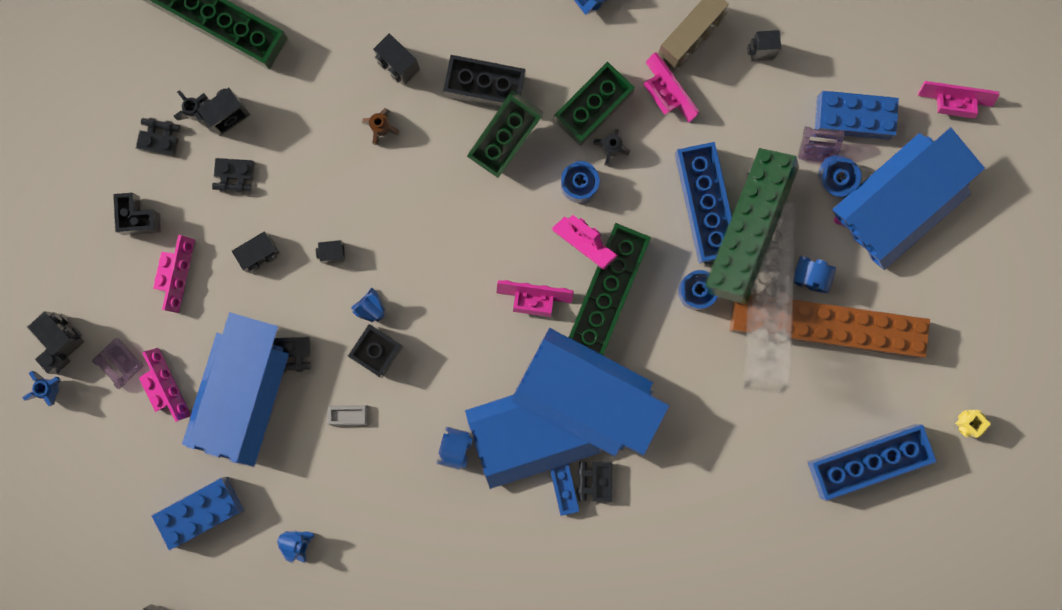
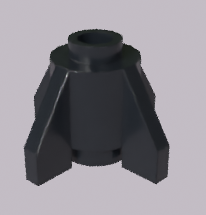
(189, 107)
(612, 150)

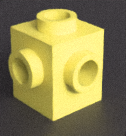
(978, 423)

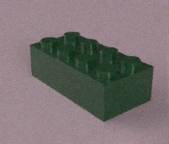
(593, 103)
(505, 134)

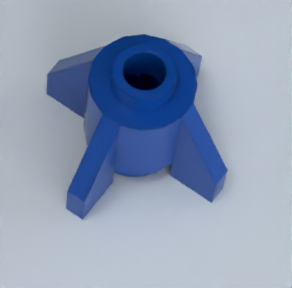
(369, 307)
(43, 388)
(294, 545)

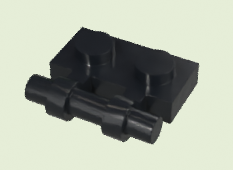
(158, 143)
(233, 169)
(295, 347)
(601, 481)

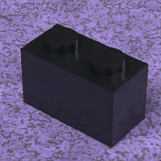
(764, 45)
(255, 252)

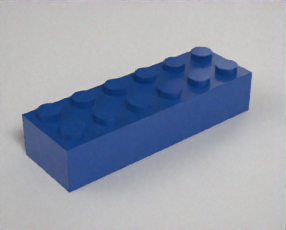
(704, 198)
(871, 461)

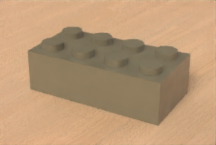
(691, 31)

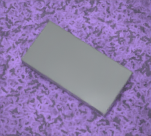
(347, 415)

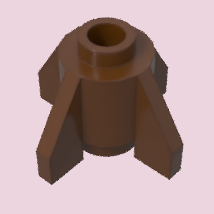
(383, 128)

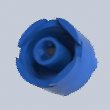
(574, 172)
(844, 184)
(814, 275)
(687, 291)
(453, 448)

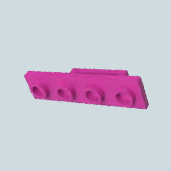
(667, 90)
(958, 99)
(585, 240)
(173, 272)
(534, 298)
(162, 387)

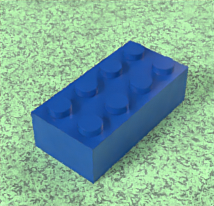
(857, 114)
(197, 513)

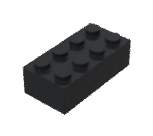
(482, 81)

